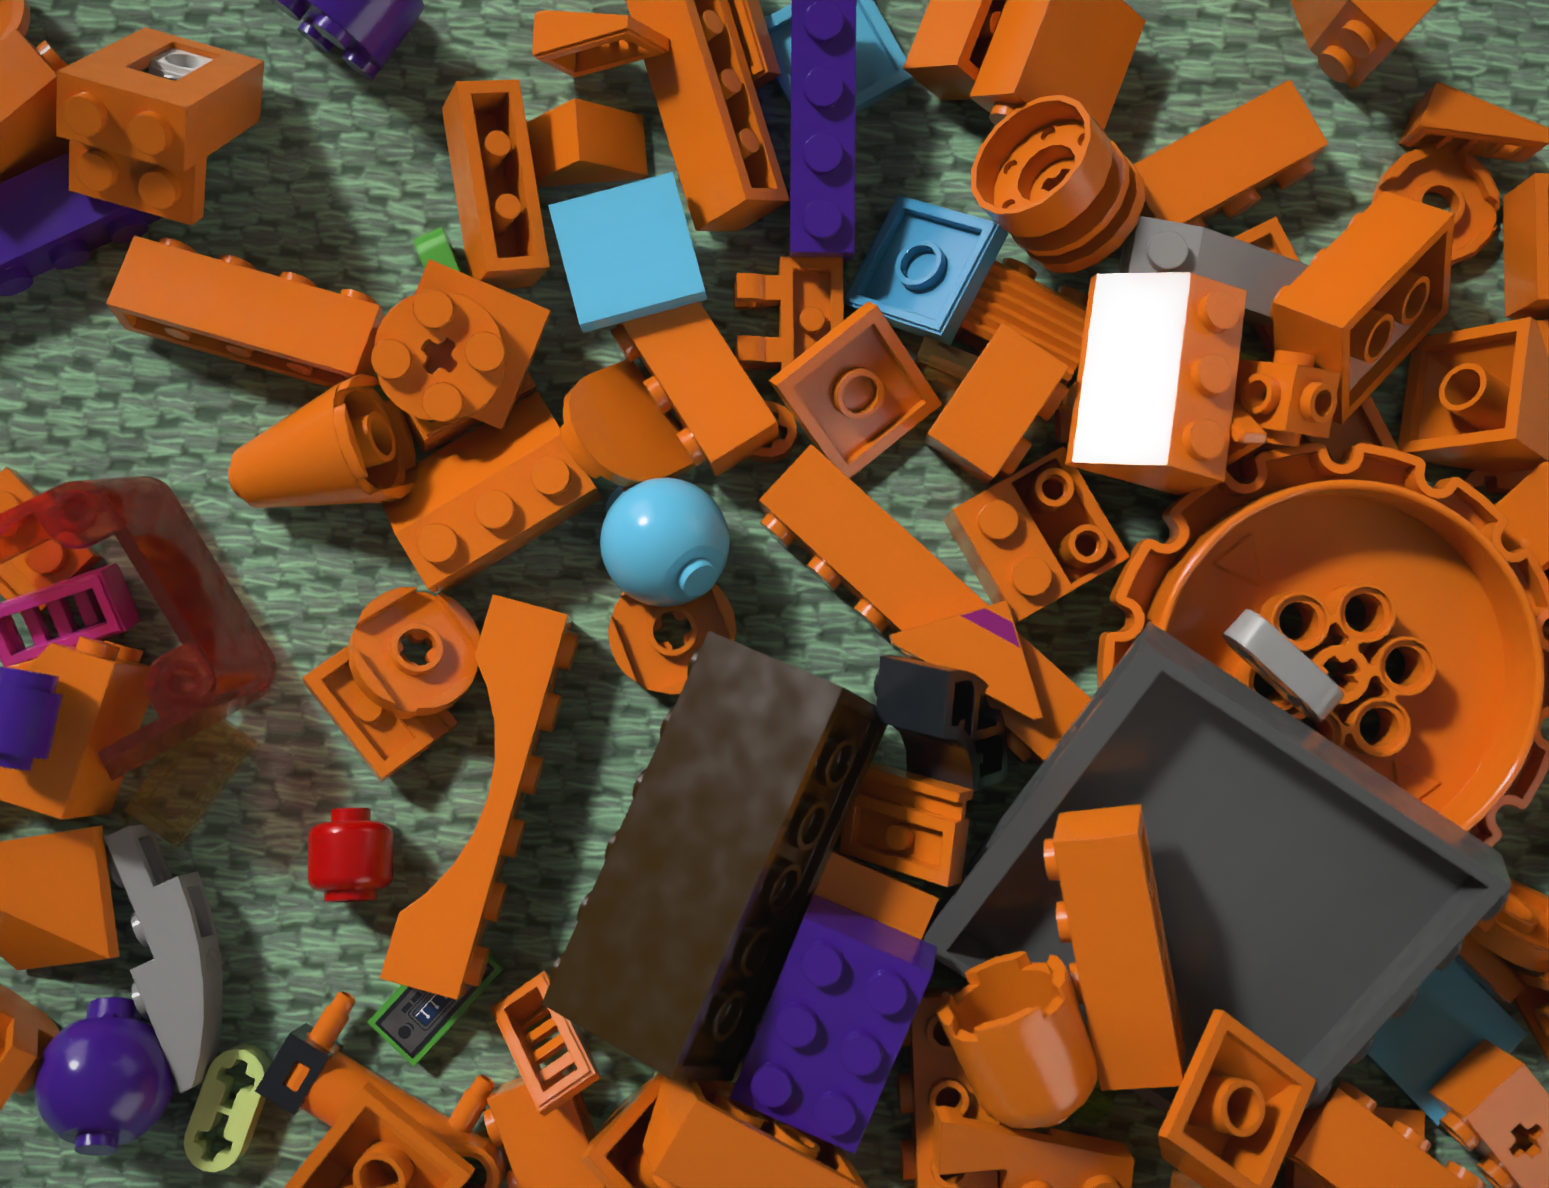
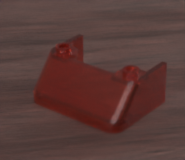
(222, 652)

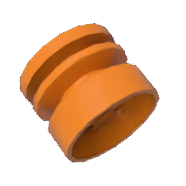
(1058, 184)

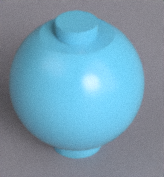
(664, 541)

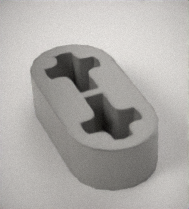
(1283, 665)

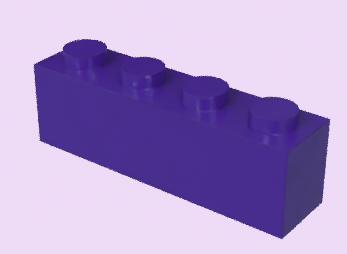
(823, 128)
(53, 227)

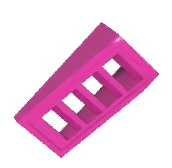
(110, 592)

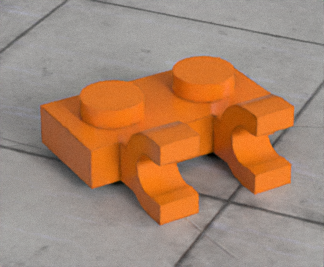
(809, 308)

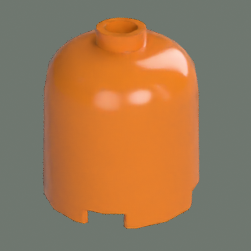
(1021, 1040)

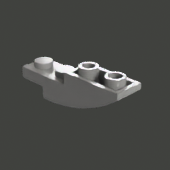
(185, 979)

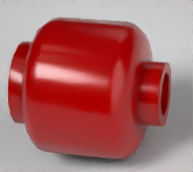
(350, 856)

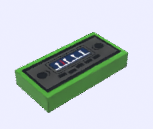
(418, 1019)

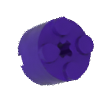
(361, 28)

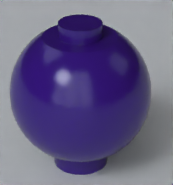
(103, 1078)

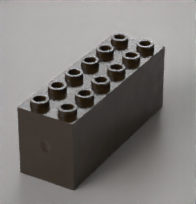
(715, 861)

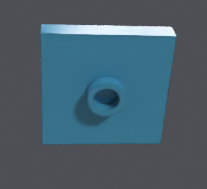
(926, 267)

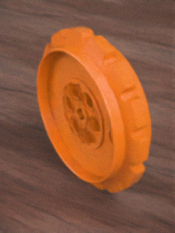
(1432, 583)

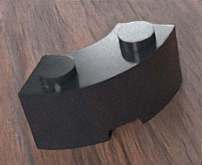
(942, 721)

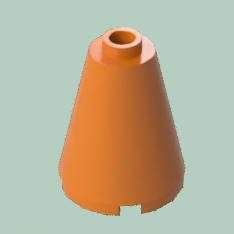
(329, 452)

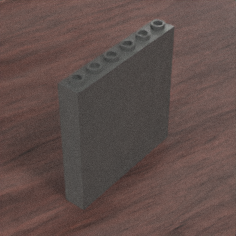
(1279, 863)

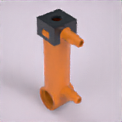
(323, 1081)

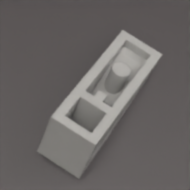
(1185, 248)

